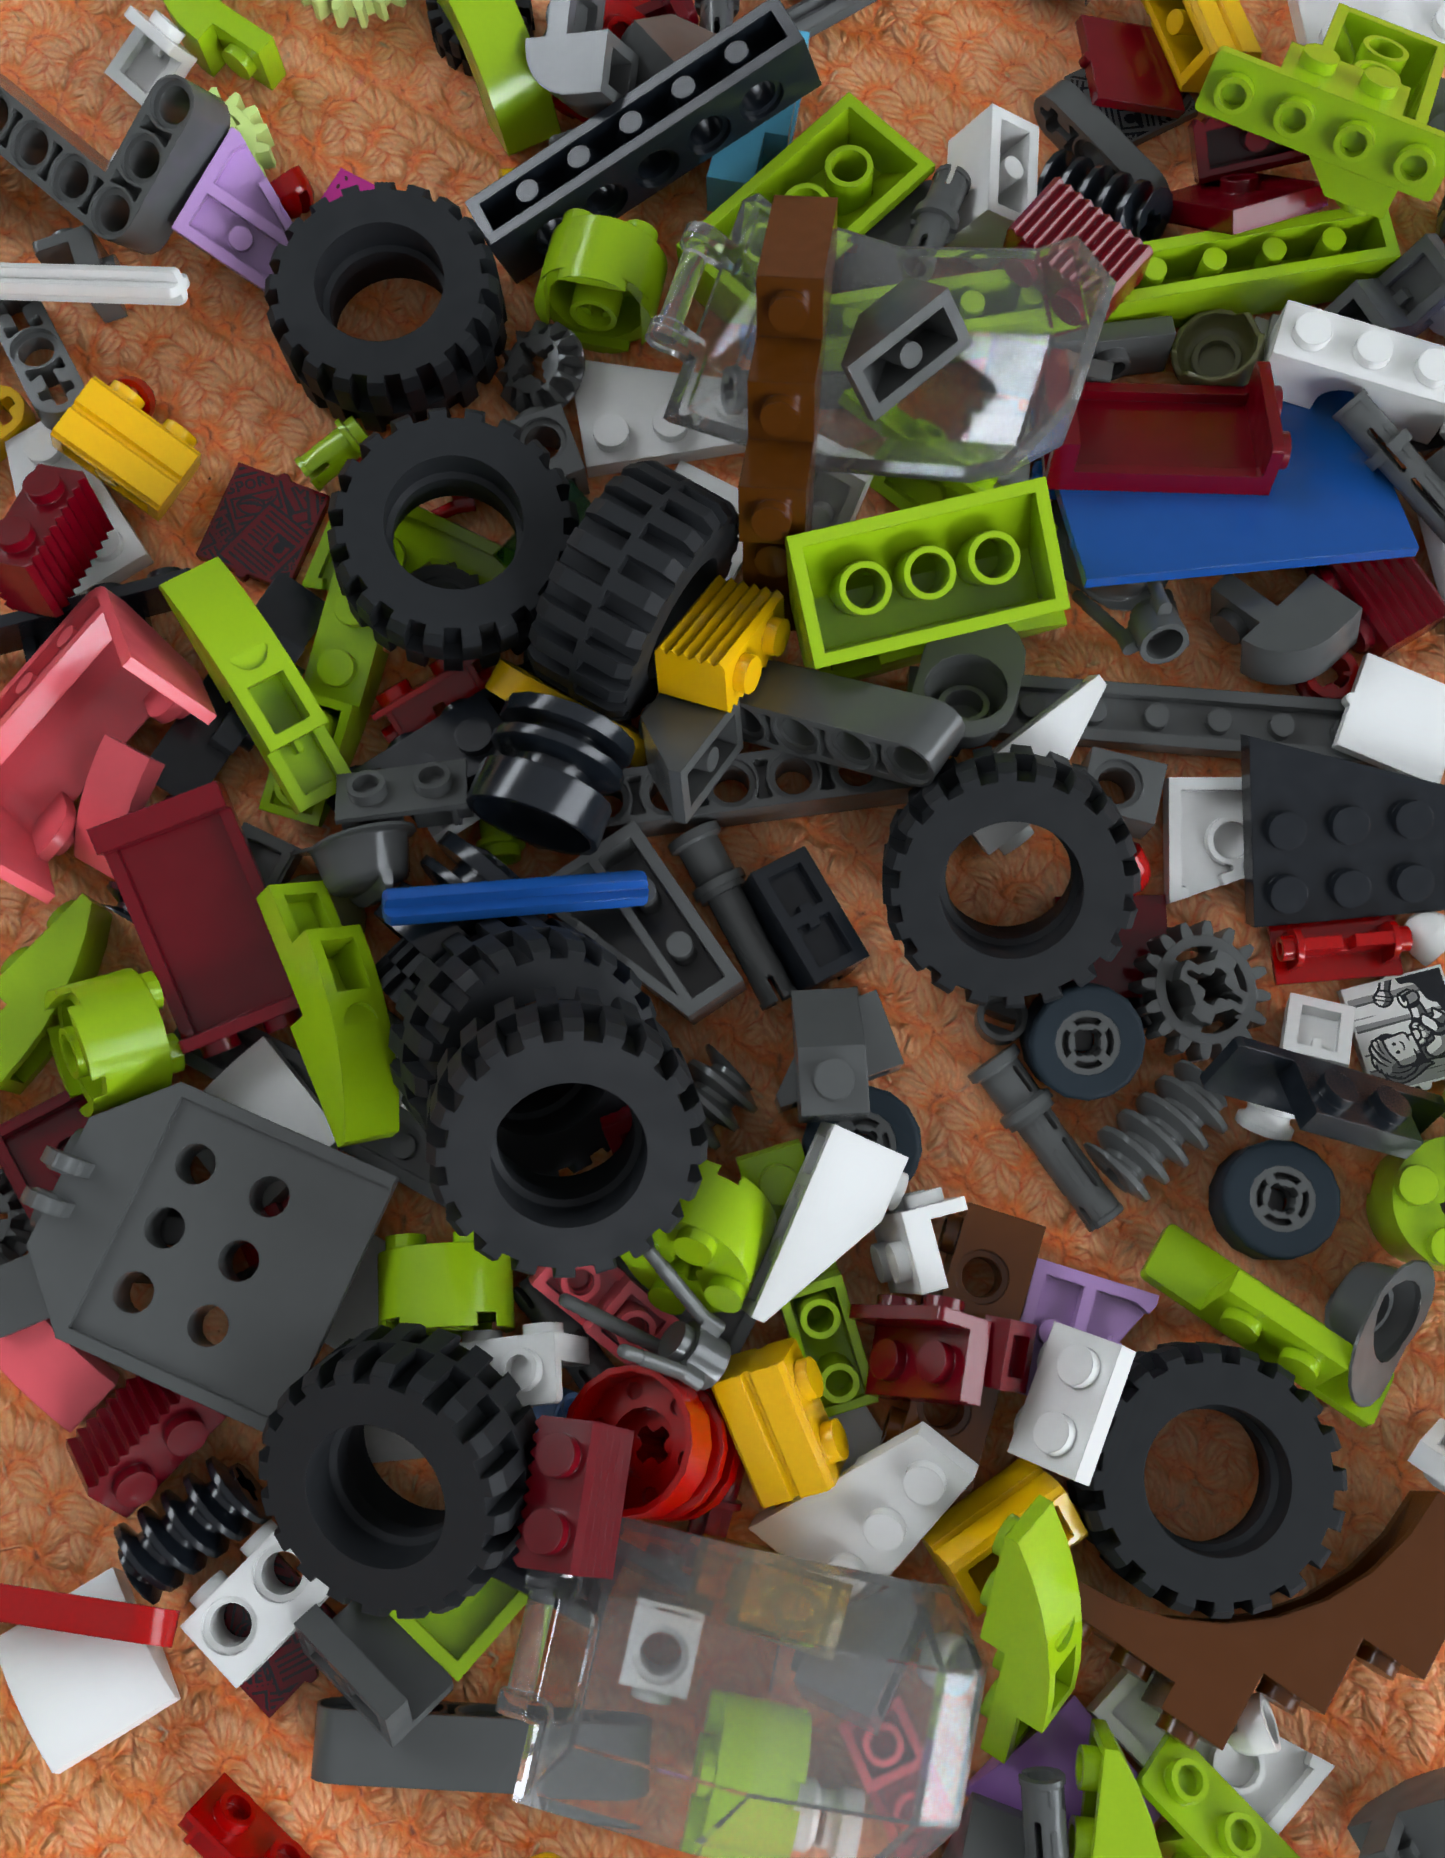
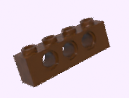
(1012, 1252)

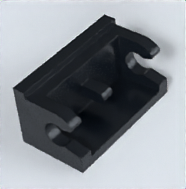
(804, 921)

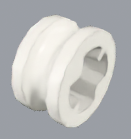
(1266, 1121)

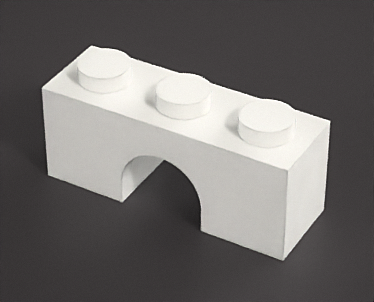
(1328, 352)

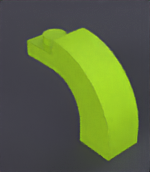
(224, 37)
(494, 46)

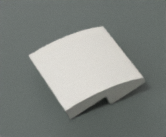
(271, 1088)
(84, 1688)

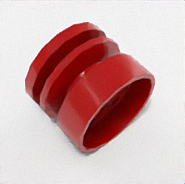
(667, 1475)

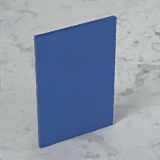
(1316, 514)

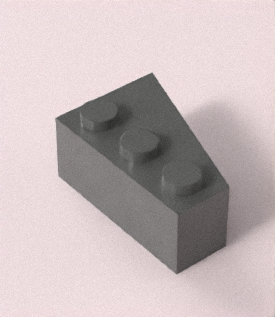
(661, 940)

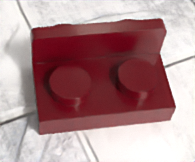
(925, 1350)

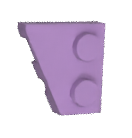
(235, 213)
(1082, 1303)

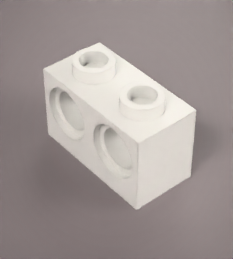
(267, 1600)

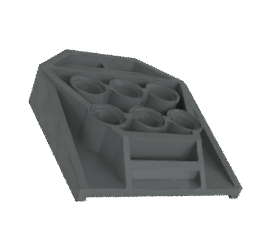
(105, 1232)

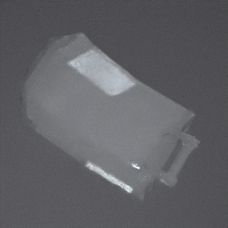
(974, 420)
(747, 1702)

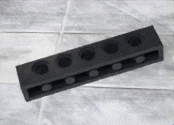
(649, 135)

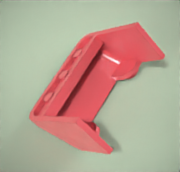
(87, 680)

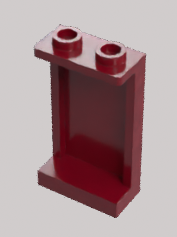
(1174, 438)
(198, 916)

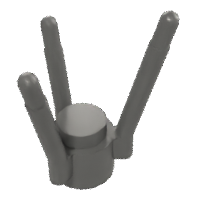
(1152, 626)
(685, 1351)

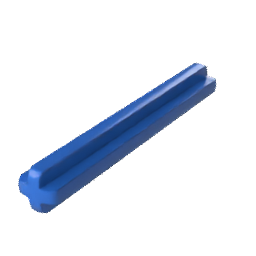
(514, 897)

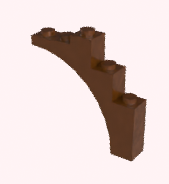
(786, 385)
(1377, 1610)

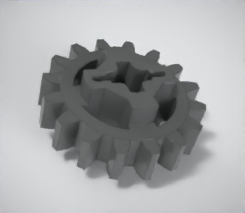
(1198, 991)

